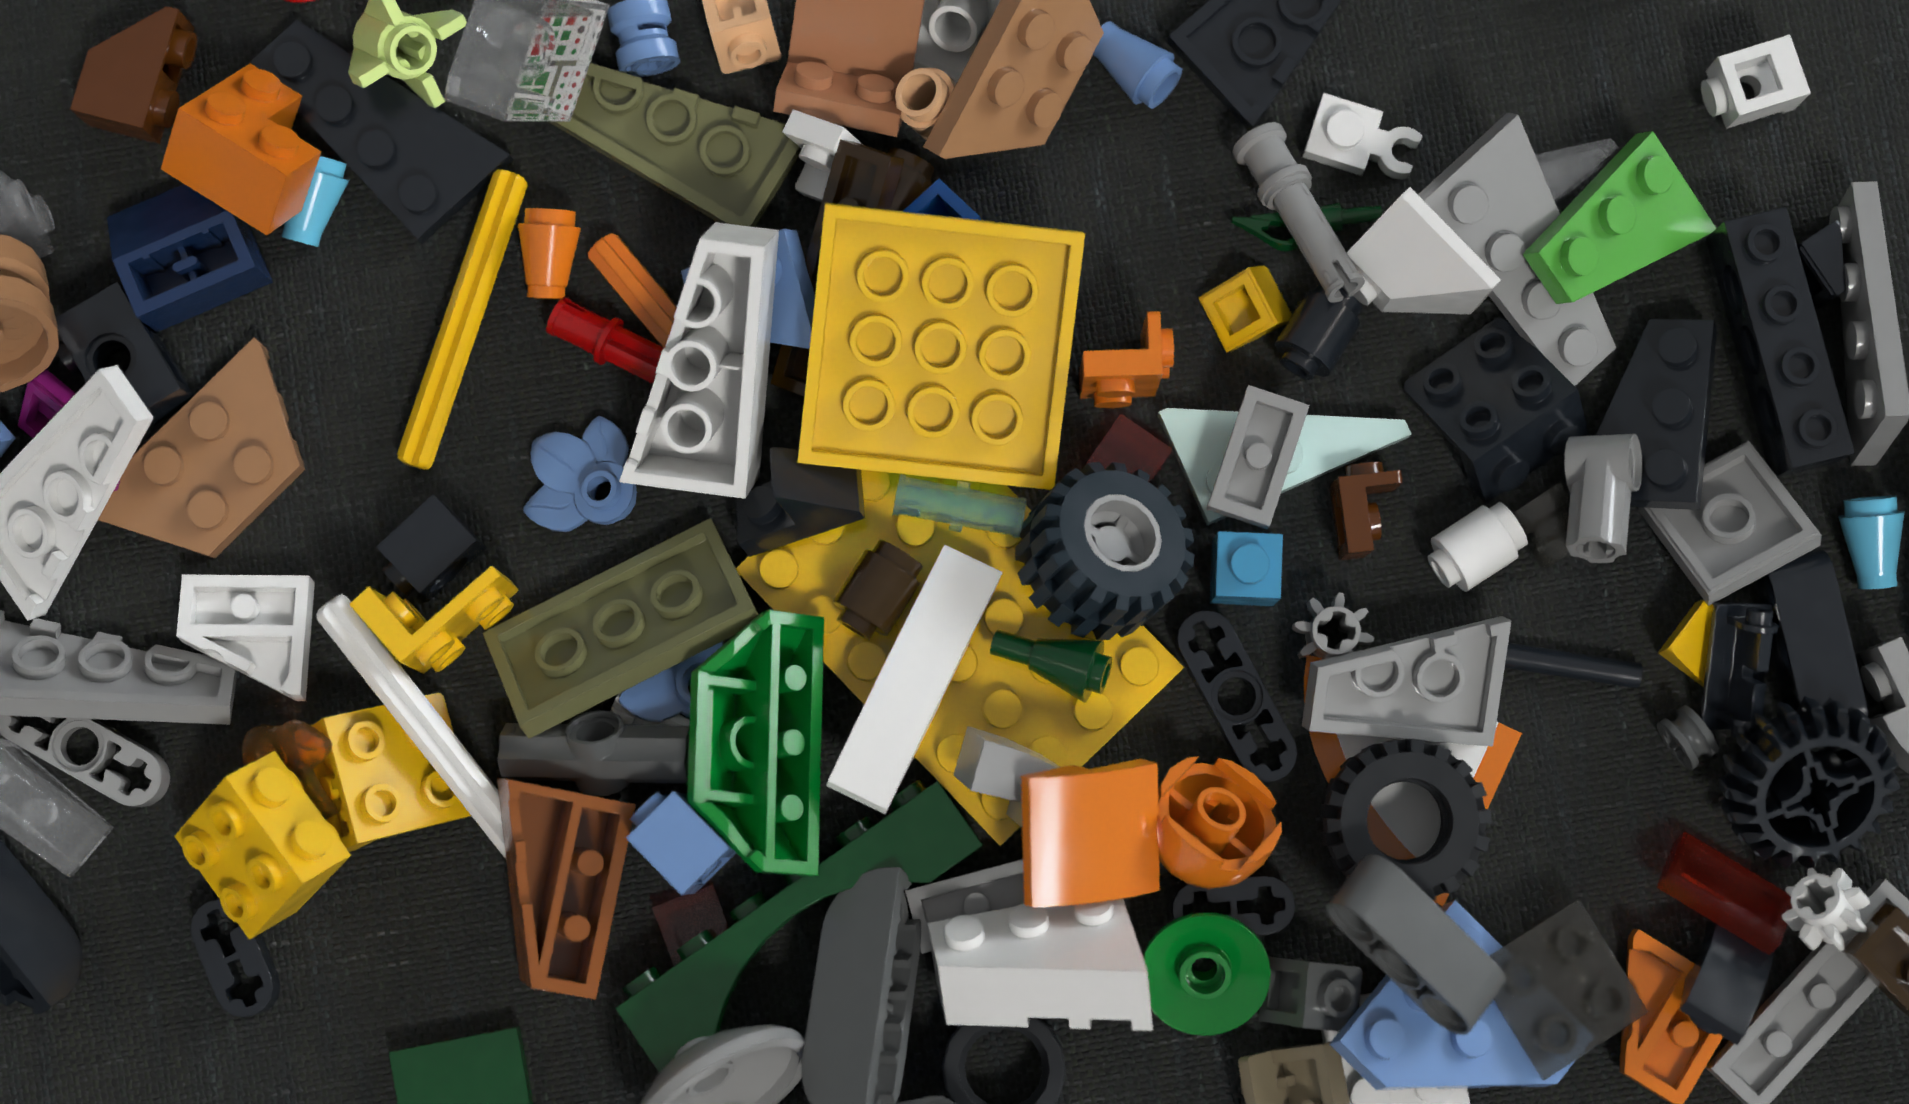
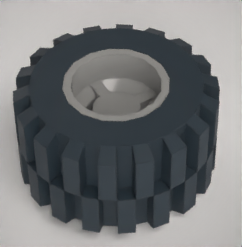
(1104, 550)

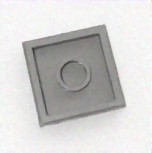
(1742, 527)

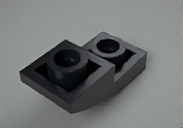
(1725, 984)

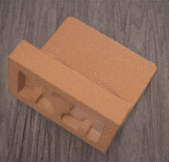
(850, 61)

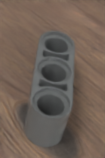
(1416, 944)

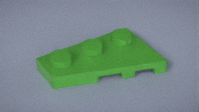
(1619, 223)

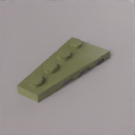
(692, 148)

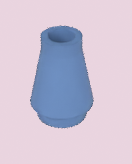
(1138, 66)

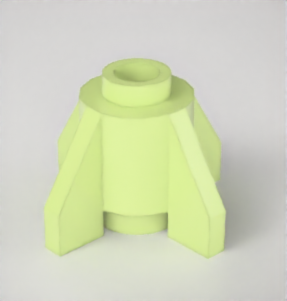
(400, 46)

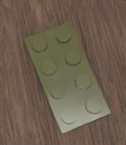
(619, 628)

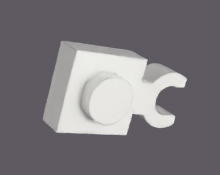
(1349, 136)

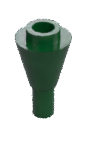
(1068, 663)

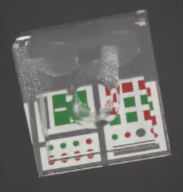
(525, 58)

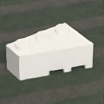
(1041, 965)

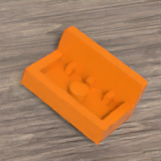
(1119, 375)

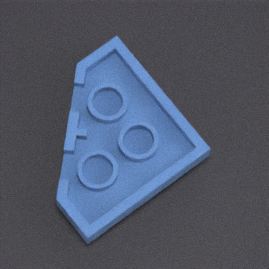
(1404, 1048)

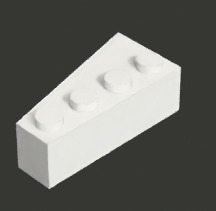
(712, 375)

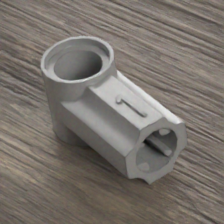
(1601, 477)

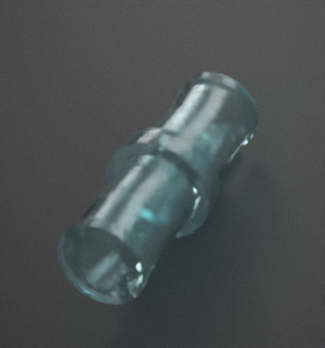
(959, 506)

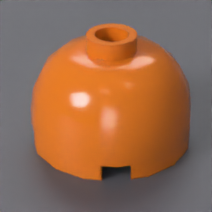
(1214, 823)

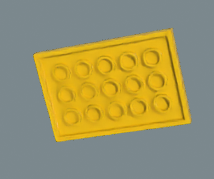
(985, 688)

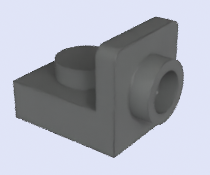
(1311, 994)

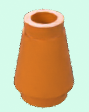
(548, 250)

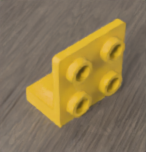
(437, 641)
(382, 777)

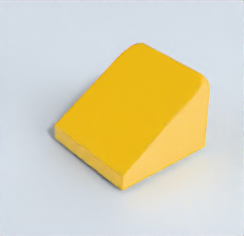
(1245, 307)
(1690, 641)

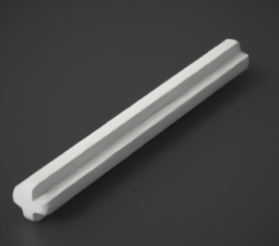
(415, 715)

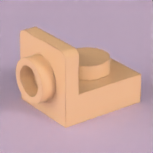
(741, 33)

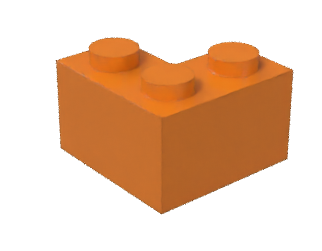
(242, 150)

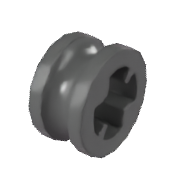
(1687, 737)

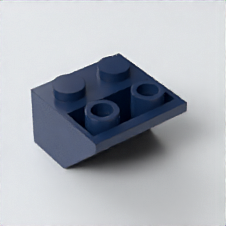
(183, 256)

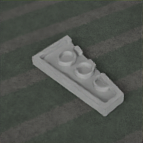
(106, 680)

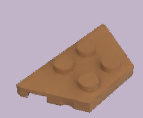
(1017, 77)
(211, 462)

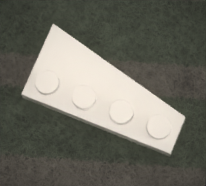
(62, 485)

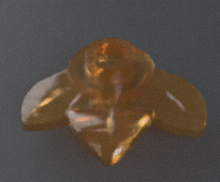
(301, 751)

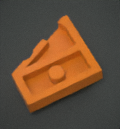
(1663, 1046)

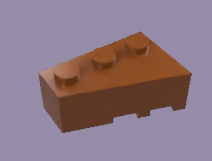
(563, 881)

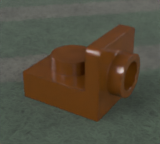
(1355, 519)

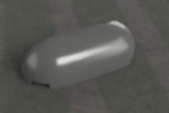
(862, 994)

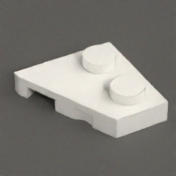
(251, 625)

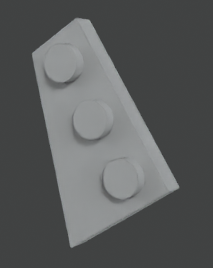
(1414, 688)

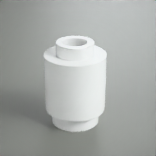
(1477, 546)

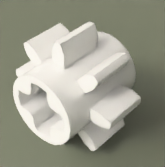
(1826, 909)

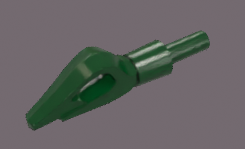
(1334, 214)

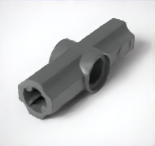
(596, 753)

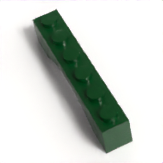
(690, 1000)

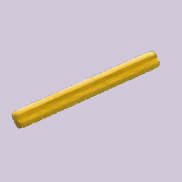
(462, 319)

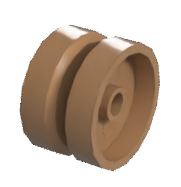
(26, 315)

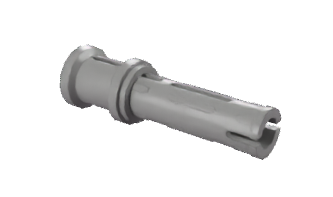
(1286, 188)

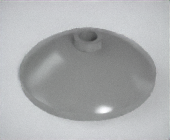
(732, 1068)

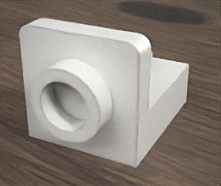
(818, 144)

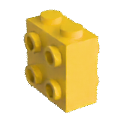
(261, 844)

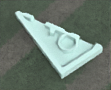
(1323, 446)

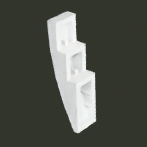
(914, 679)

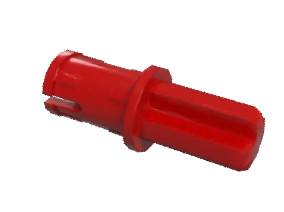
(604, 339)

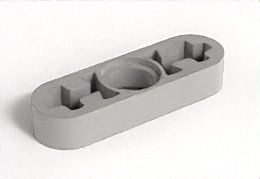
(113, 784)

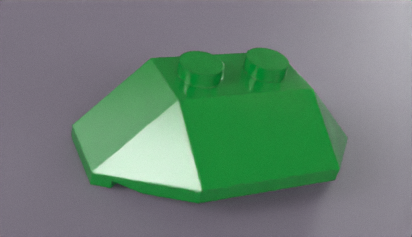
(760, 742)

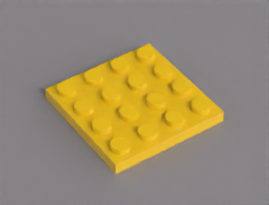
(940, 346)

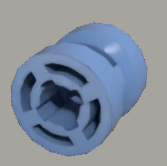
(643, 37)

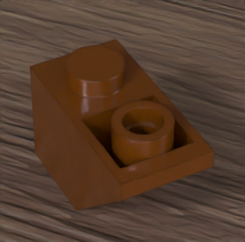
(134, 76)

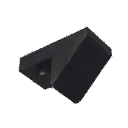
(797, 503)

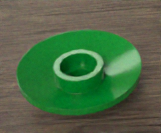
(1211, 999)

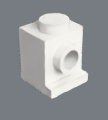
(1770, 70)

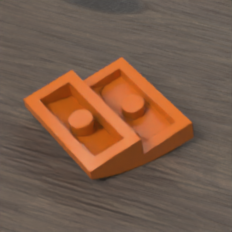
(1090, 833)

